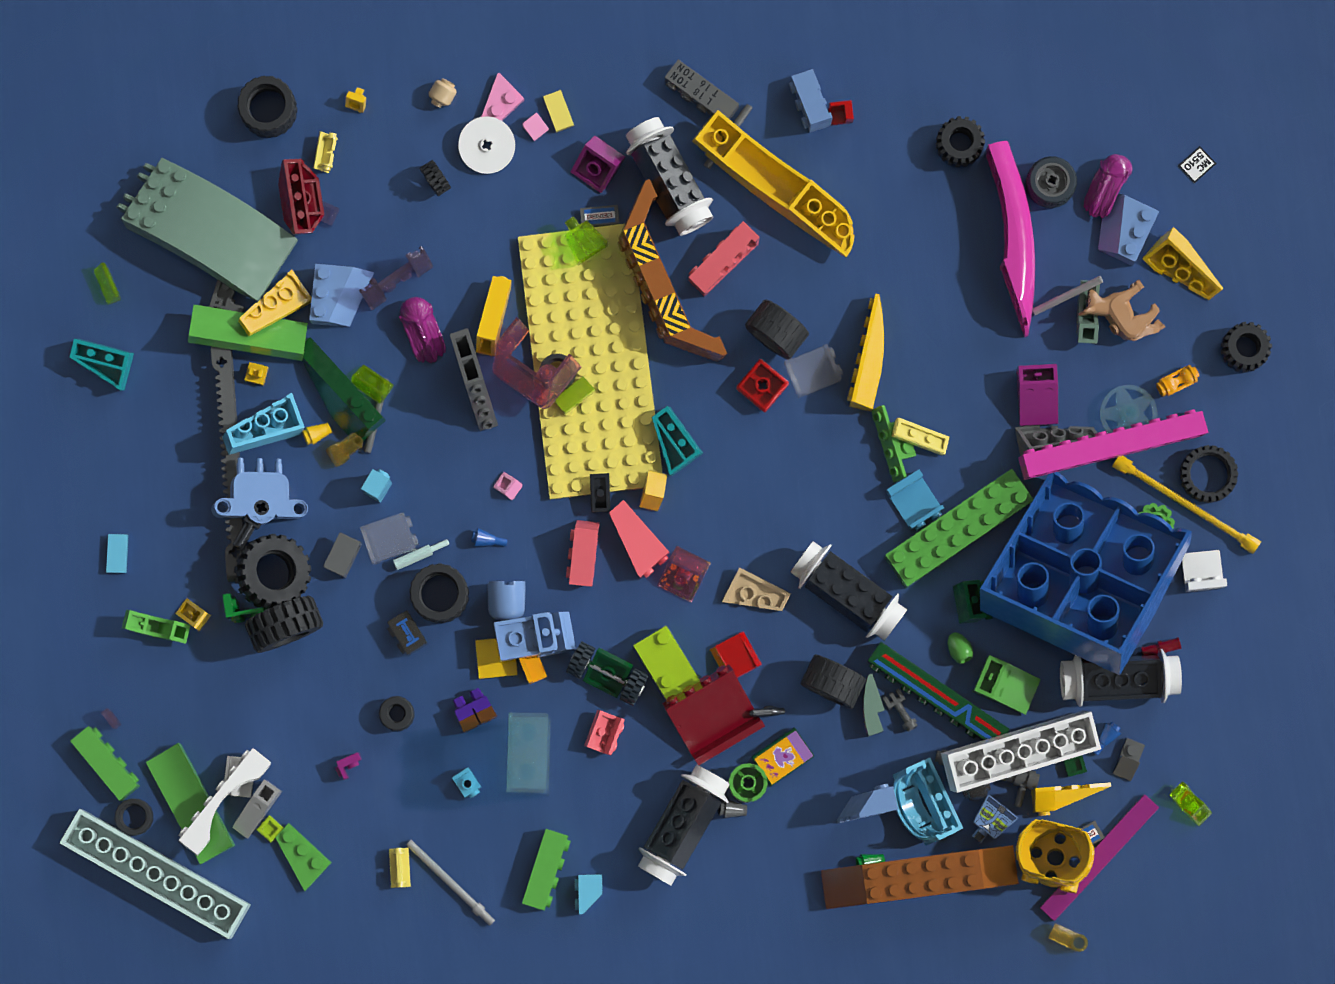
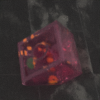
(684, 574)

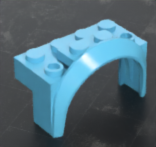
(911, 809)

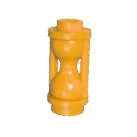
(1169, 385)

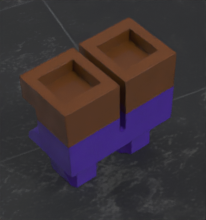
(465, 711)

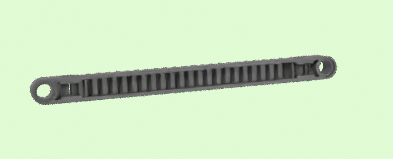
(229, 419)

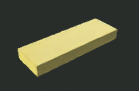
(920, 436)

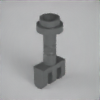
(910, 724)

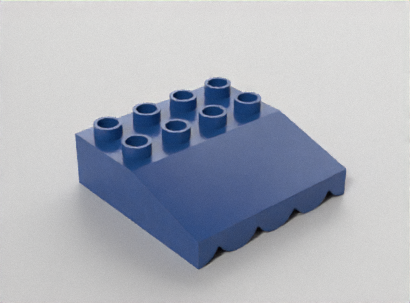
(1084, 572)

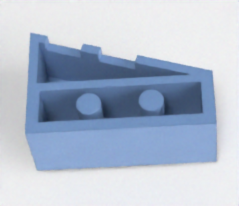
(810, 101)

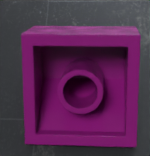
(597, 164)

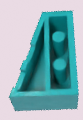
(104, 361)
(676, 442)

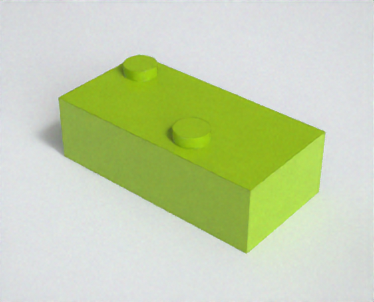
(666, 662)

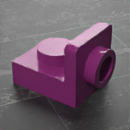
(350, 762)

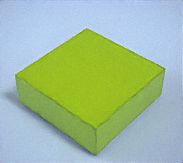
(270, 828)

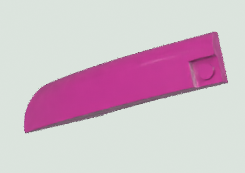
(1019, 248)

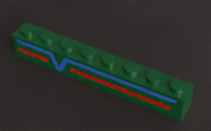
(934, 693)

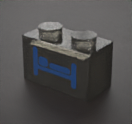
(407, 633)

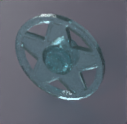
(1128, 410)

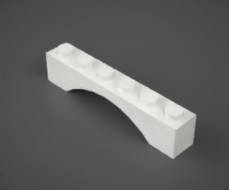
(250, 769)

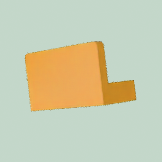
(533, 668)

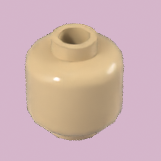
(442, 92)

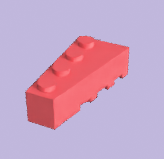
(724, 258)

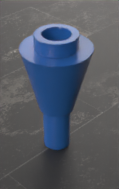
(483, 538)
(1109, 733)

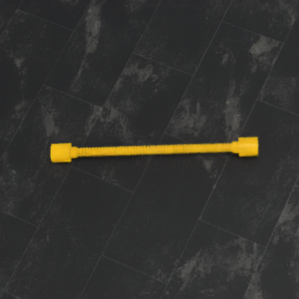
(1247, 541)

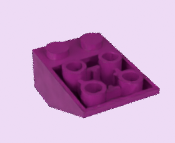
(1037, 394)

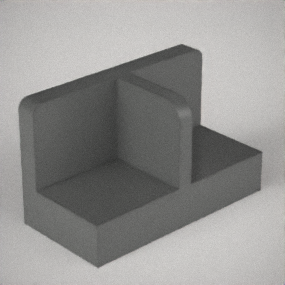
(342, 555)

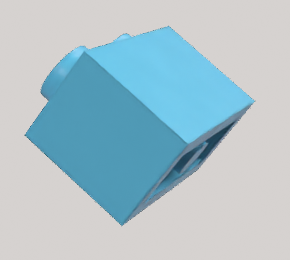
(377, 485)

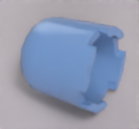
(506, 601)

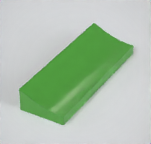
(222, 330)
(186, 796)

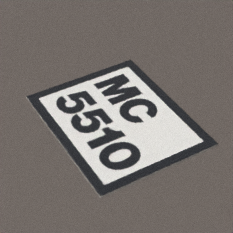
(1197, 164)

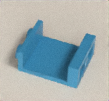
(914, 500)

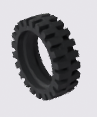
(1222, 455)

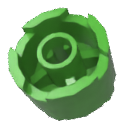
(752, 772)

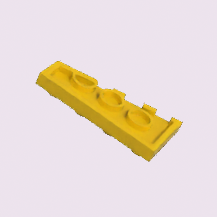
(276, 304)

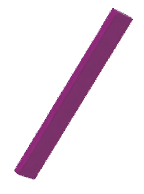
(1103, 853)

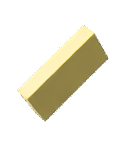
(558, 111)

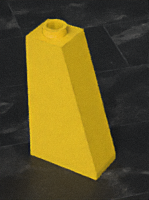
(493, 315)

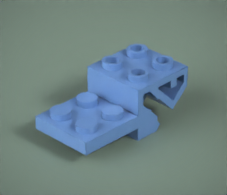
(535, 635)

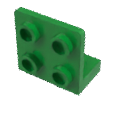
(232, 606)

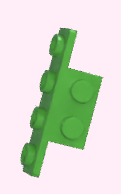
(894, 449)

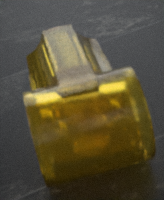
(341, 451)
(1066, 937)

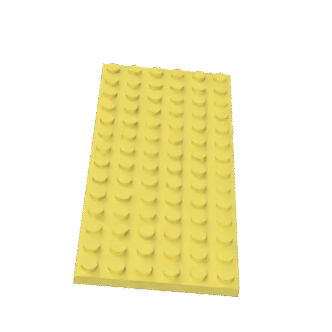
(599, 321)

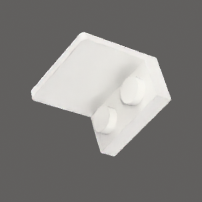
(1203, 571)

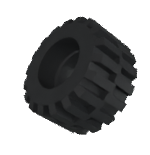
(960, 126)
(1252, 332)

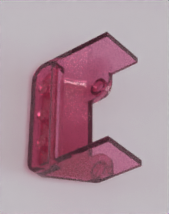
(539, 387)

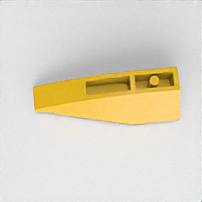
(870, 360)

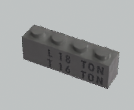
(699, 91)

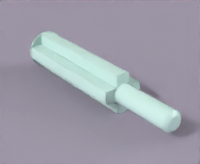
(417, 555)

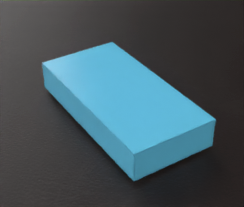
(117, 553)

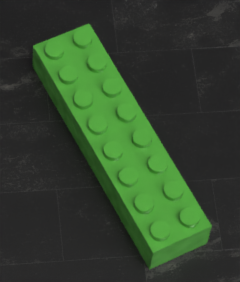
(958, 528)

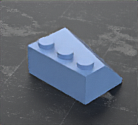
(337, 294)

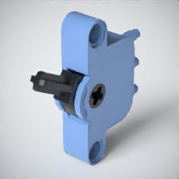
(255, 489)

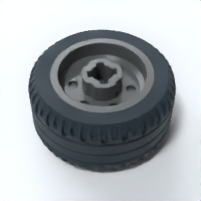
(1046, 193)

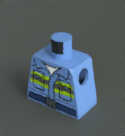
(992, 819)

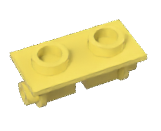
(324, 151)
(399, 867)

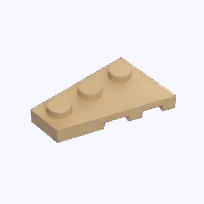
(755, 592)

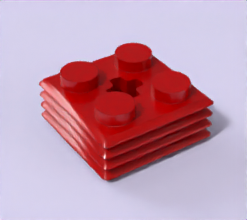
(762, 373)

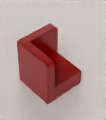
(841, 112)

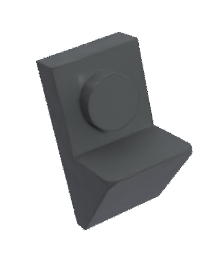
(1128, 759)

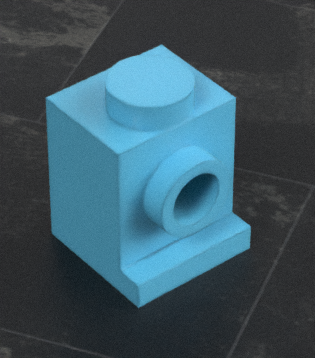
(465, 775)

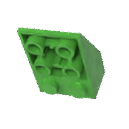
(1006, 684)

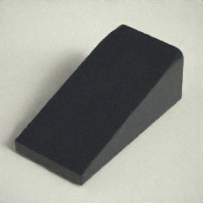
(600, 492)

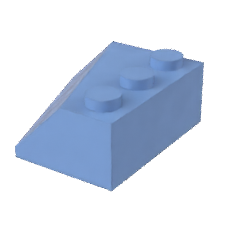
(1126, 229)
(869, 804)

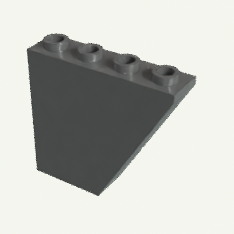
(473, 379)

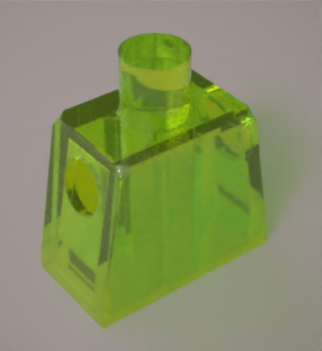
(583, 240)

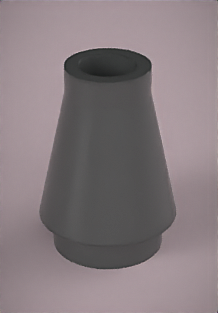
(732, 809)

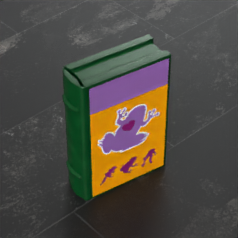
(783, 756)

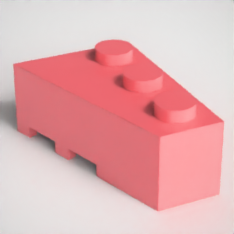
(583, 553)

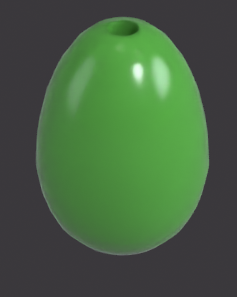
(959, 648)

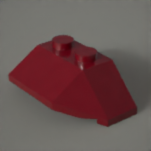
(300, 196)

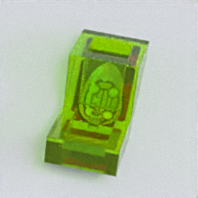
(1190, 804)

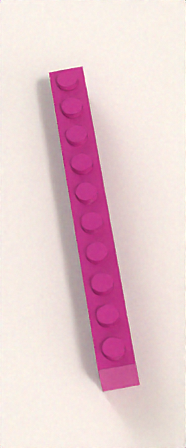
(1112, 445)

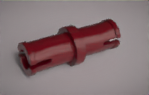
(1167, 646)

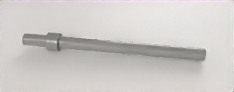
(478, 909)

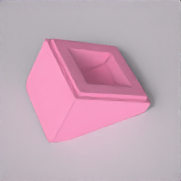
(535, 127)
(508, 486)

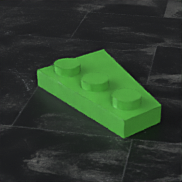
(303, 857)

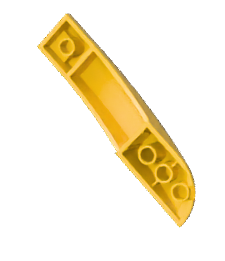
(776, 183)

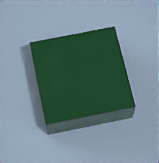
(1075, 766)

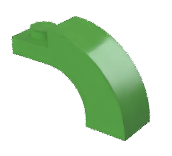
(156, 626)

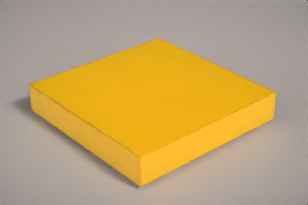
(489, 661)

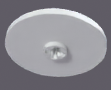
(500, 151)

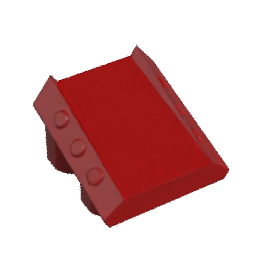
(737, 653)

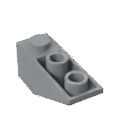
(256, 808)

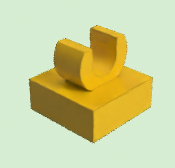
(356, 101)
(256, 373)

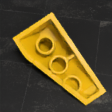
(1180, 261)
(1054, 798)

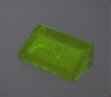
(107, 284)
(371, 383)

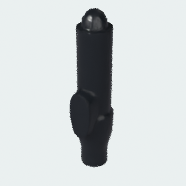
(767, 711)

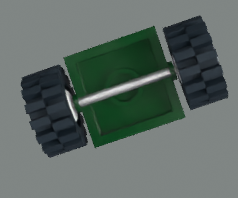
(607, 673)

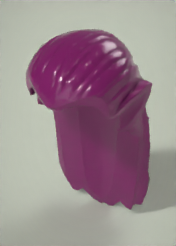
(1107, 184)
(422, 329)

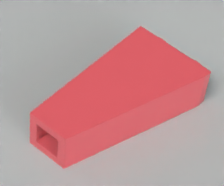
(640, 543)

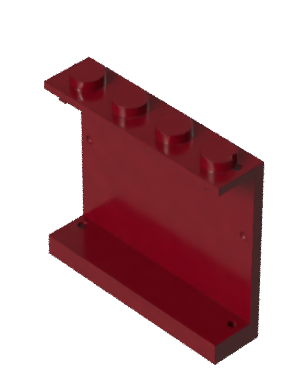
(712, 714)

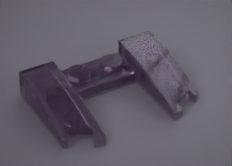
(417, 263)

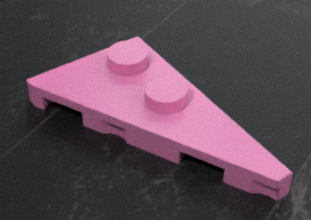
(502, 99)

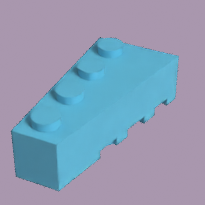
(265, 427)

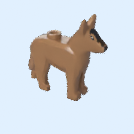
(1120, 313)

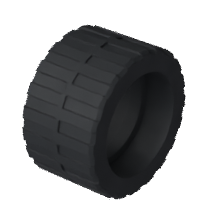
(260, 85)
(777, 329)
(439, 570)
(833, 681)

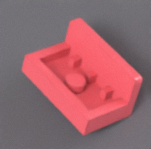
(604, 732)

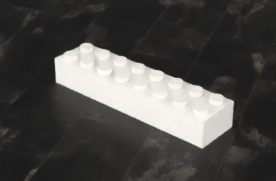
(1020, 751)

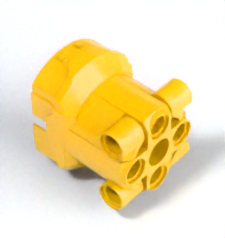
(1041, 835)

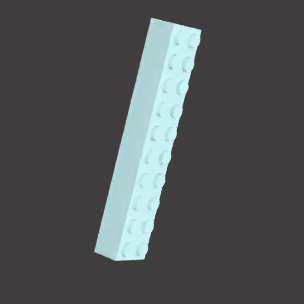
(155, 873)

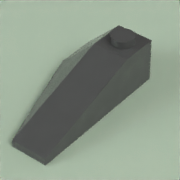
(1035, 437)

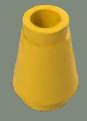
(315, 433)

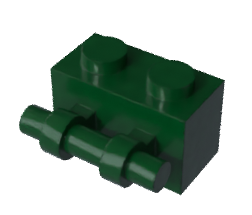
(968, 601)

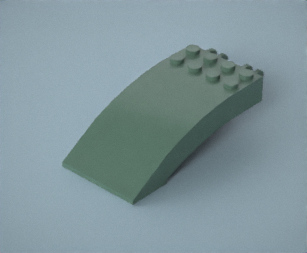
(208, 228)

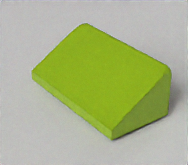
(574, 395)

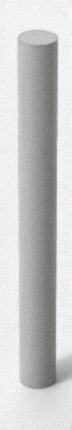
(1067, 295)

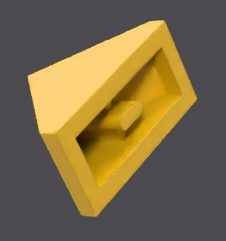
(653, 490)
(193, 614)

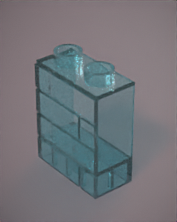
(528, 754)

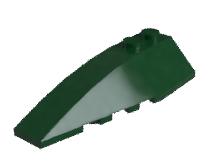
(341, 397)

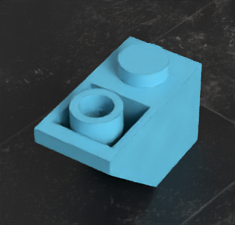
(589, 891)

